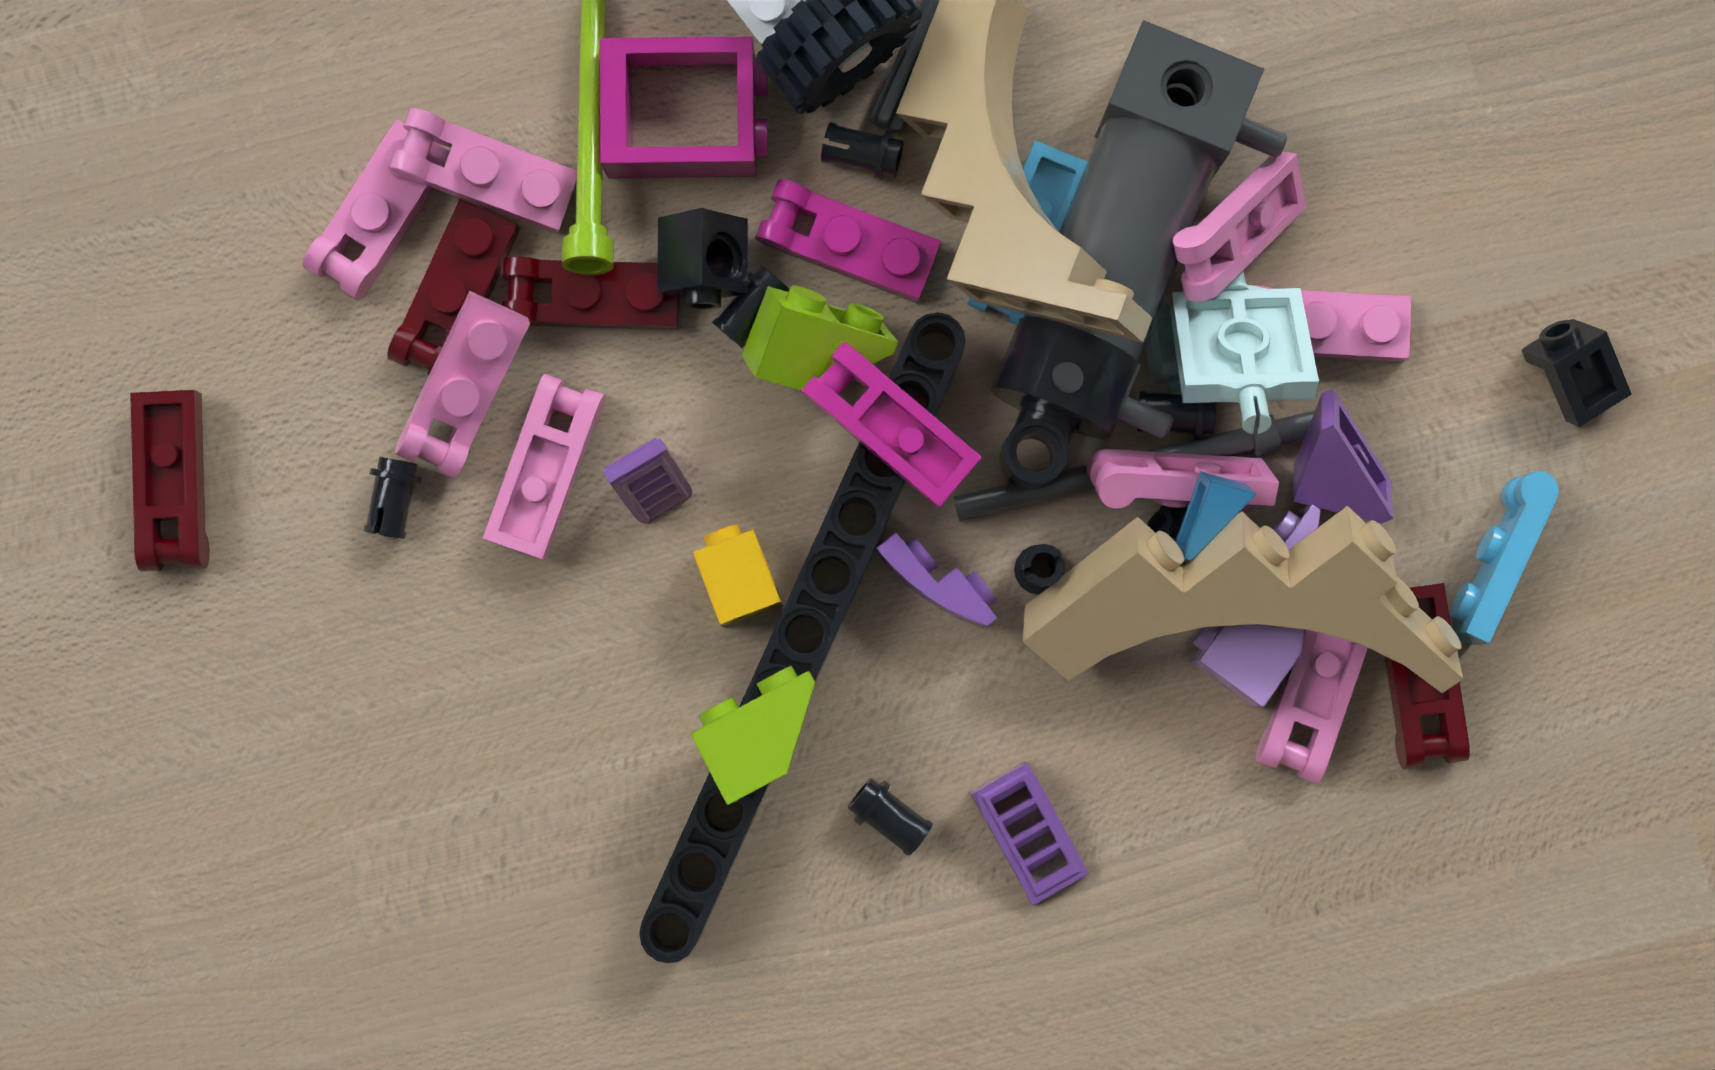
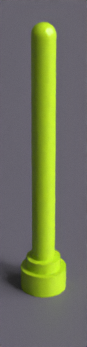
(588, 246)

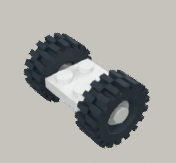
(825, 45)

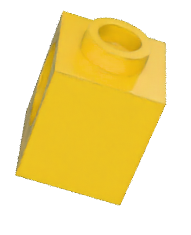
(736, 575)

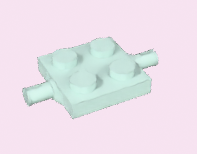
(1244, 349)

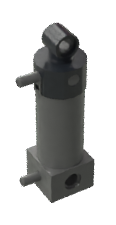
(1129, 204)

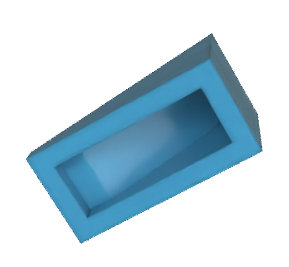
(1210, 510)

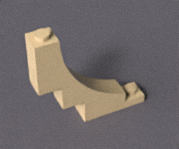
(1010, 247)

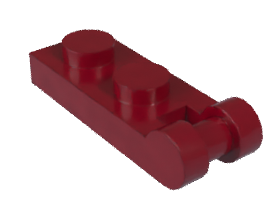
(464, 261)
(614, 299)
(168, 479)
(1416, 698)

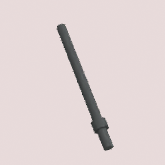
(1077, 480)

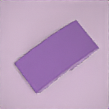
(955, 594)

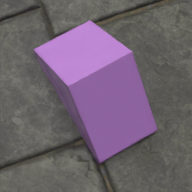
(1339, 467)

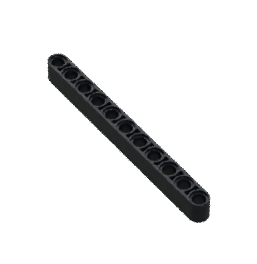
(805, 600)

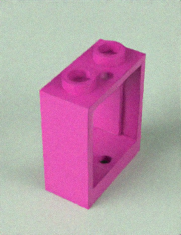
(616, 148)

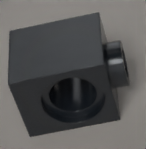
(702, 257)

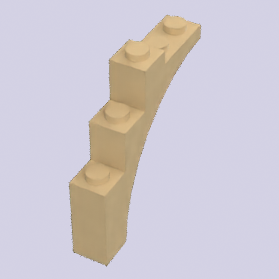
(1329, 583)

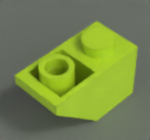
(800, 332)
(758, 740)

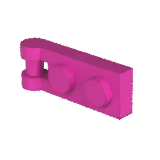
(850, 241)
(893, 426)

